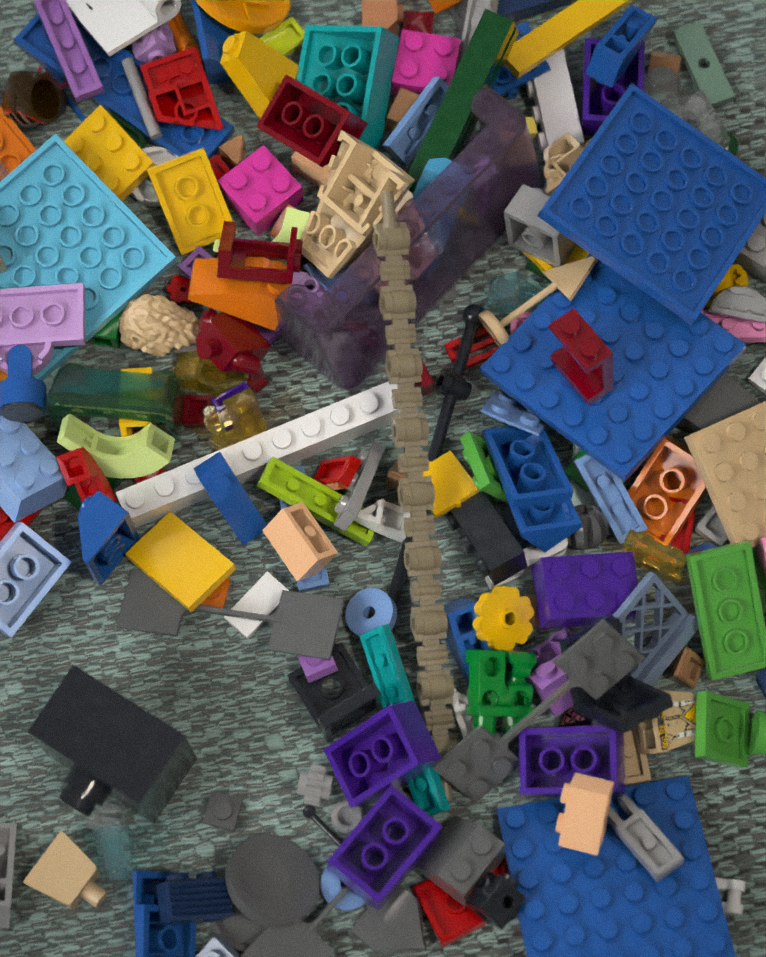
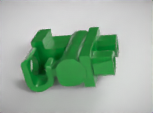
(492, 696)

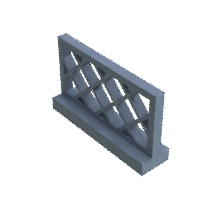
(667, 637)

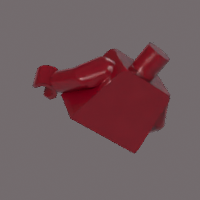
(233, 346)

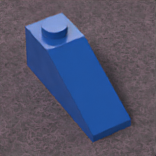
(620, 46)
(230, 498)
(461, 633)

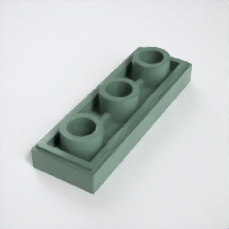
(697, 51)

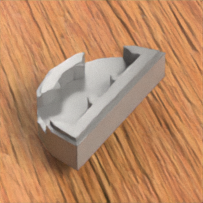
(741, 303)

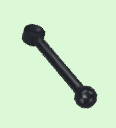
(310, 813)

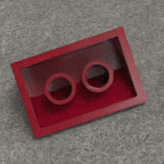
(308, 121)

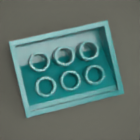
(352, 70)

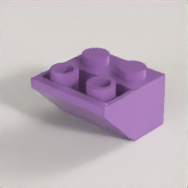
(547, 676)

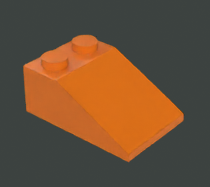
(240, 298)
(665, 475)

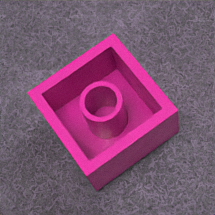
(422, 58)
(260, 190)

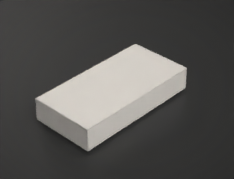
(260, 599)

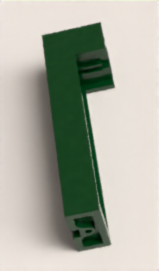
(478, 66)

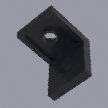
(625, 702)
(344, 708)

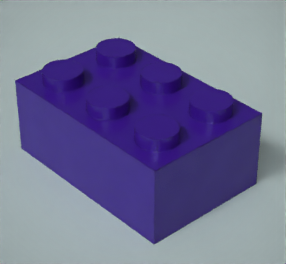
(600, 99)
(582, 588)
(382, 753)
(555, 754)
(384, 847)

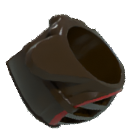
(33, 98)

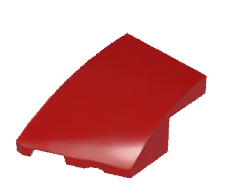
(181, 90)

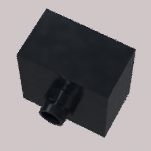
(110, 748)

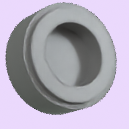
(345, 818)

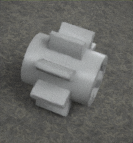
(315, 785)

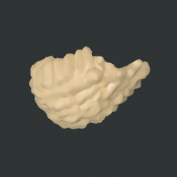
(157, 325)

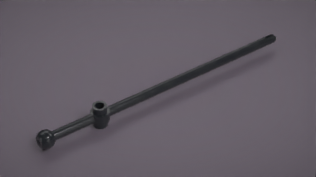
(453, 387)

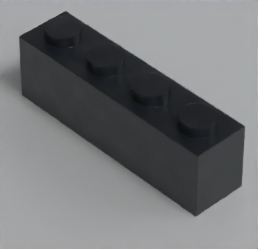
(486, 537)

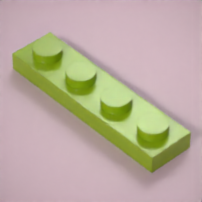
(320, 500)

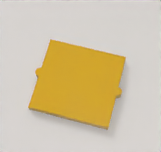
(450, 482)

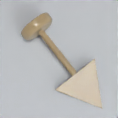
(566, 278)

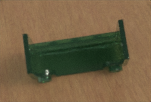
(117, 396)

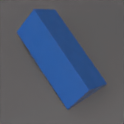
(533, 485)
(150, 936)

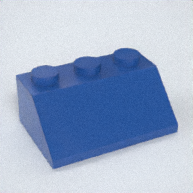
(212, 37)
(104, 535)

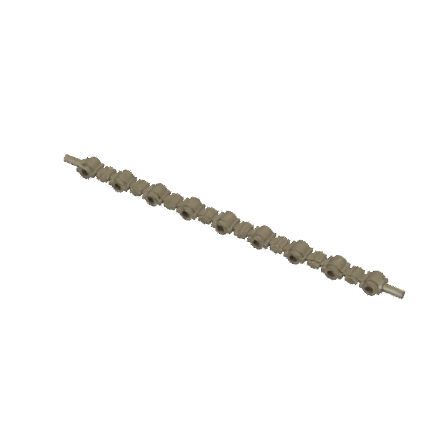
(415, 491)

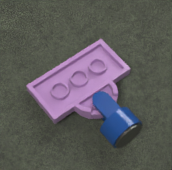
(30, 327)

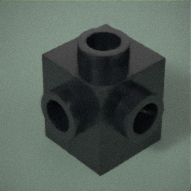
(496, 899)

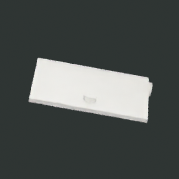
(122, 22)

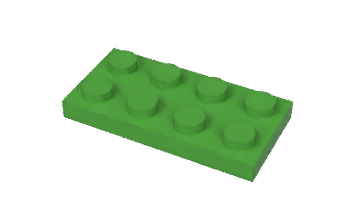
(728, 609)

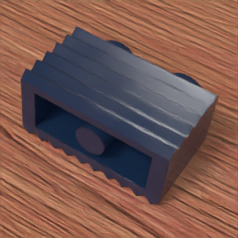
(193, 900)

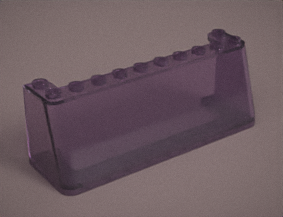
(449, 233)

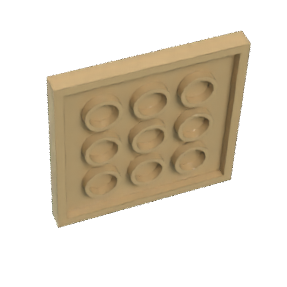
(734, 471)

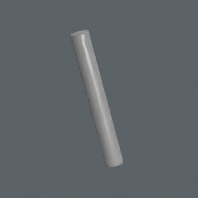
(141, 98)

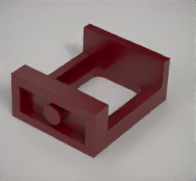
(234, 251)
(584, 358)

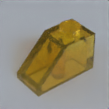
(203, 376)

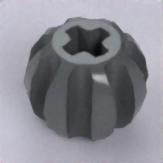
(593, 528)

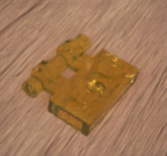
(241, 413)
(662, 559)

